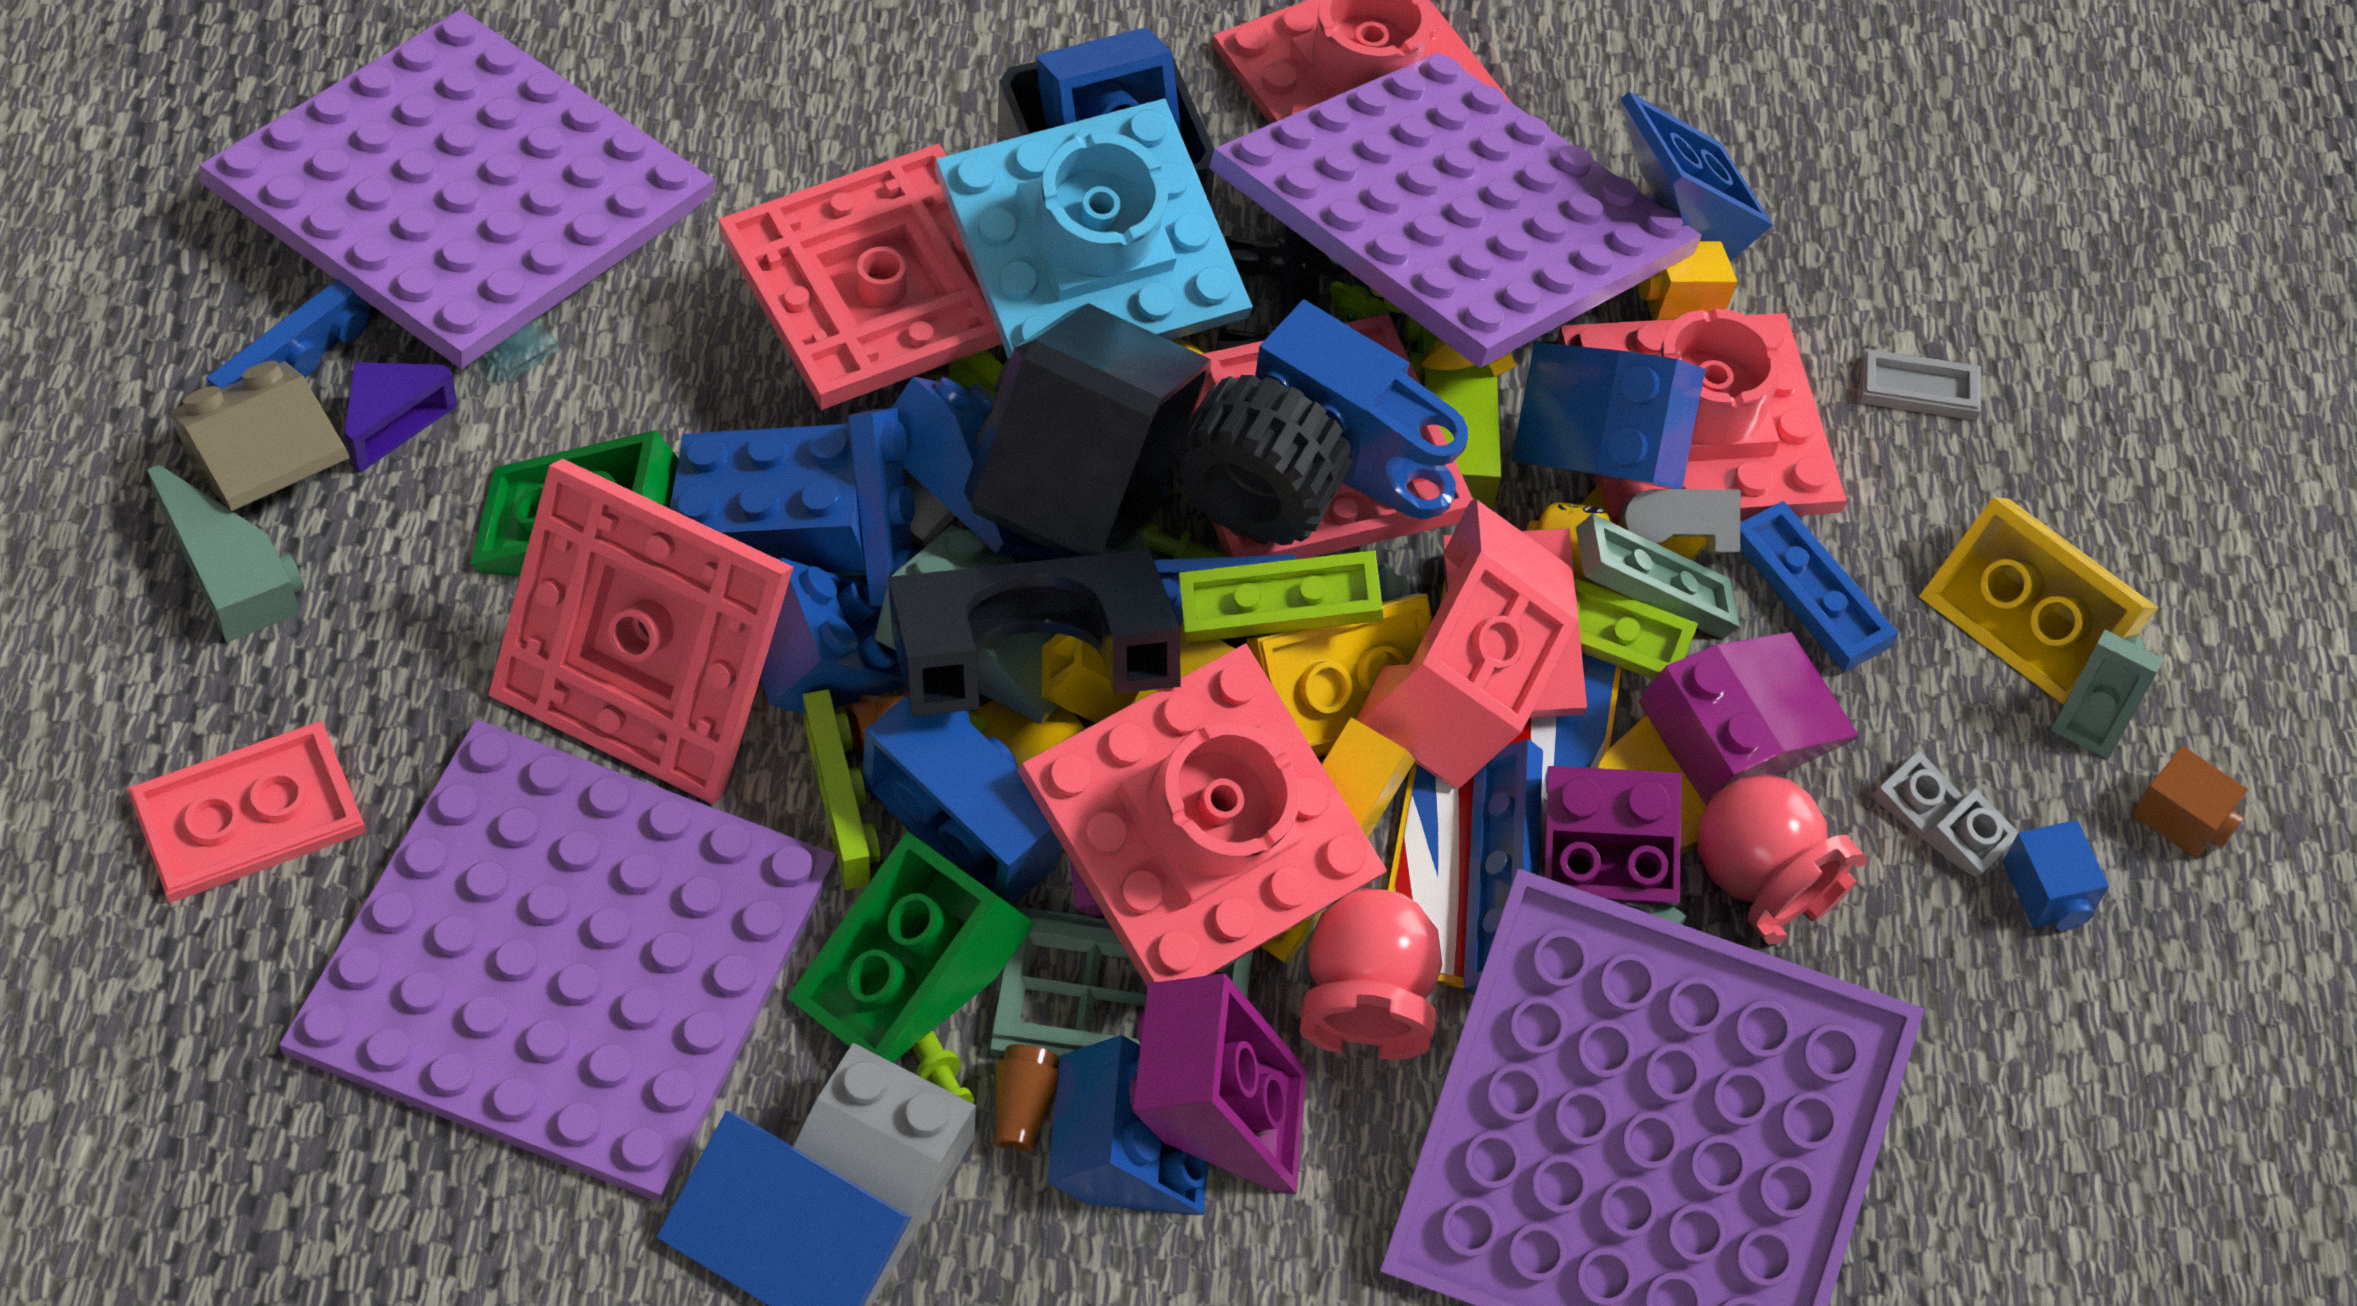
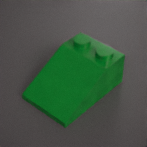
(634, 462)
(909, 952)

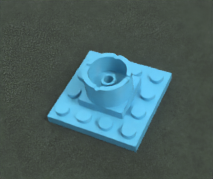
(1093, 218)

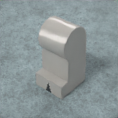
(1686, 513)

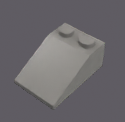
(889, 1137)

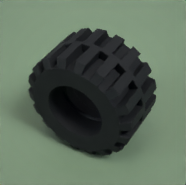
(1261, 460)

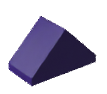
(393, 405)

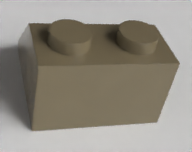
(256, 434)

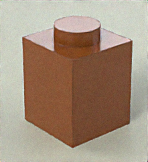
(2192, 804)

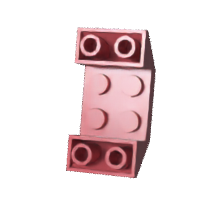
(1482, 652)

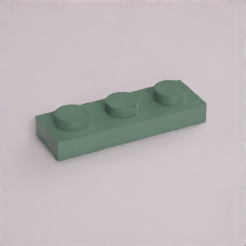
(1656, 576)

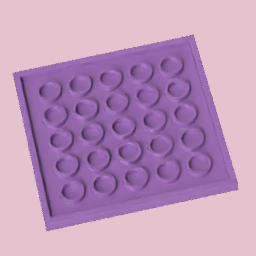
(457, 186)
(1456, 206)
(563, 959)
(1648, 1118)

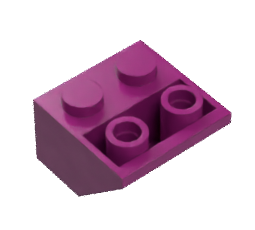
(1613, 833)

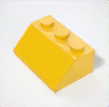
(2033, 597)

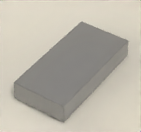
(1920, 384)

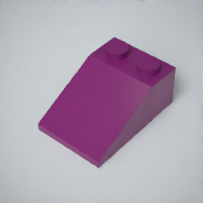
(1744, 712)
(1219, 1081)

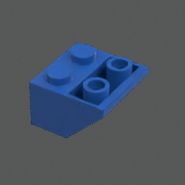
(827, 643)
(1105, 1149)

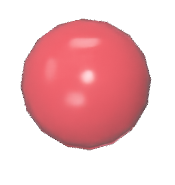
(1773, 849)
(1372, 970)

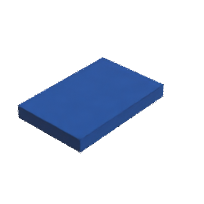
(781, 1221)

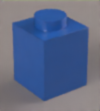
(2056, 875)

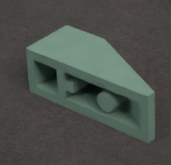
(229, 559)

